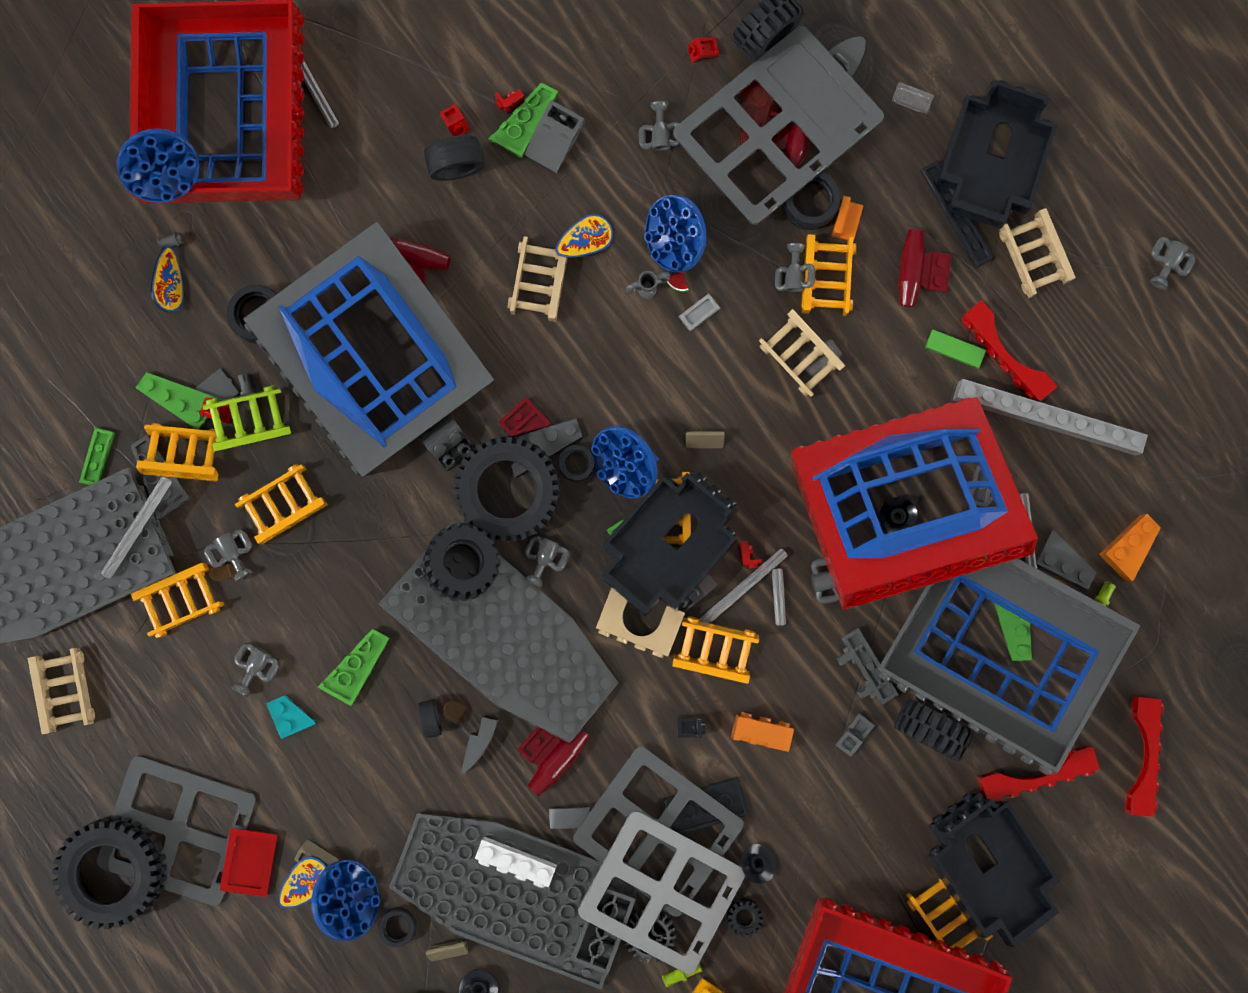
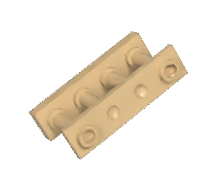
(1051, 240)
(553, 291)
(819, 350)
(42, 685)

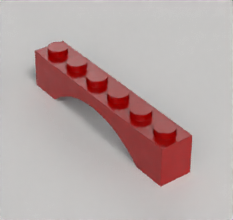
(981, 323)
(1078, 762)
(1142, 795)

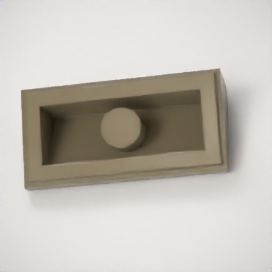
(704, 439)
(312, 849)
(447, 950)

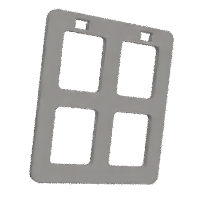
(661, 892)

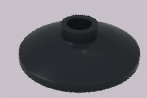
(899, 505)
(765, 863)
(478, 977)

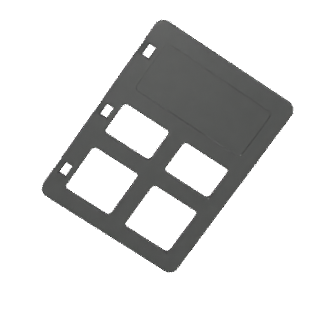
(812, 94)

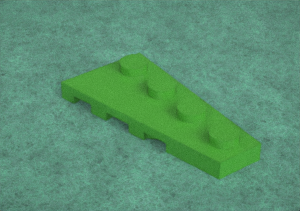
(518, 130)
(176, 398)
(1016, 634)
(351, 674)

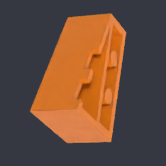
(1131, 547)
(762, 732)

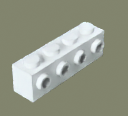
(515, 861)

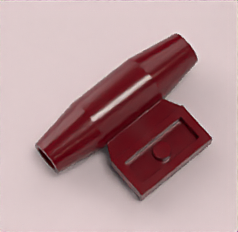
(792, 141)
(421, 256)
(921, 269)
(551, 755)

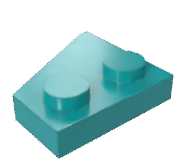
(288, 716)

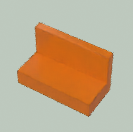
(847, 219)

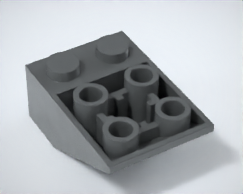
(554, 136)

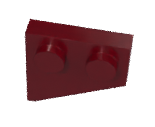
(523, 419)

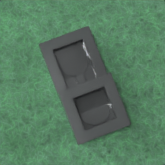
(855, 734)
(567, 817)

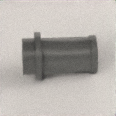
(171, 240)

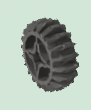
(668, 936)

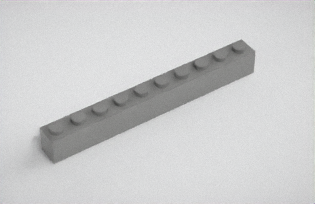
(1052, 417)

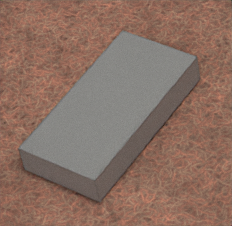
(699, 312)

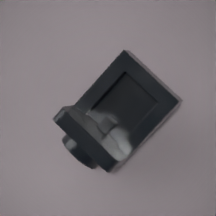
(690, 727)

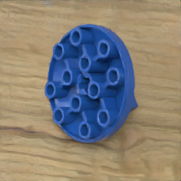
(157, 165)
(675, 233)
(624, 461)
(345, 900)

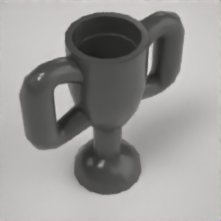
(660, 131)
(1172, 258)
(794, 273)
(647, 284)
(230, 552)
(545, 557)
(822, 581)
(254, 666)

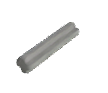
(779, 600)

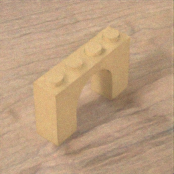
(659, 641)

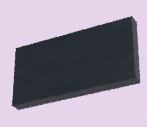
(695, 817)

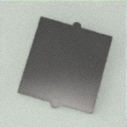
(218, 386)

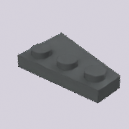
(1064, 561)

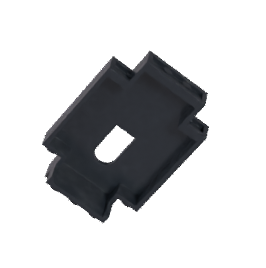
(986, 184)
(650, 567)
(1010, 893)

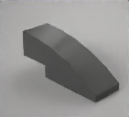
(479, 742)

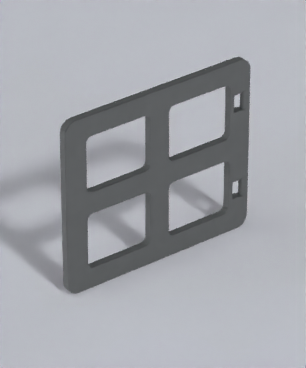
(686, 791)
(177, 828)

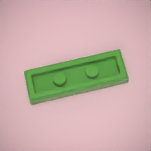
(955, 349)
(97, 456)

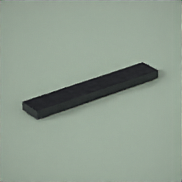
(962, 225)

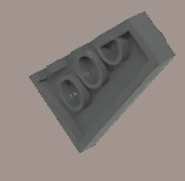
(550, 440)
(176, 493)

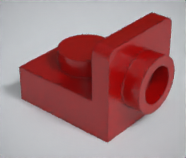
(703, 48)
(511, 102)
(454, 120)
(224, 412)
(746, 552)

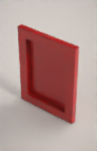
(248, 862)

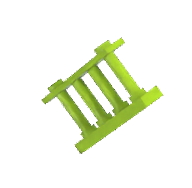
(241, 437)

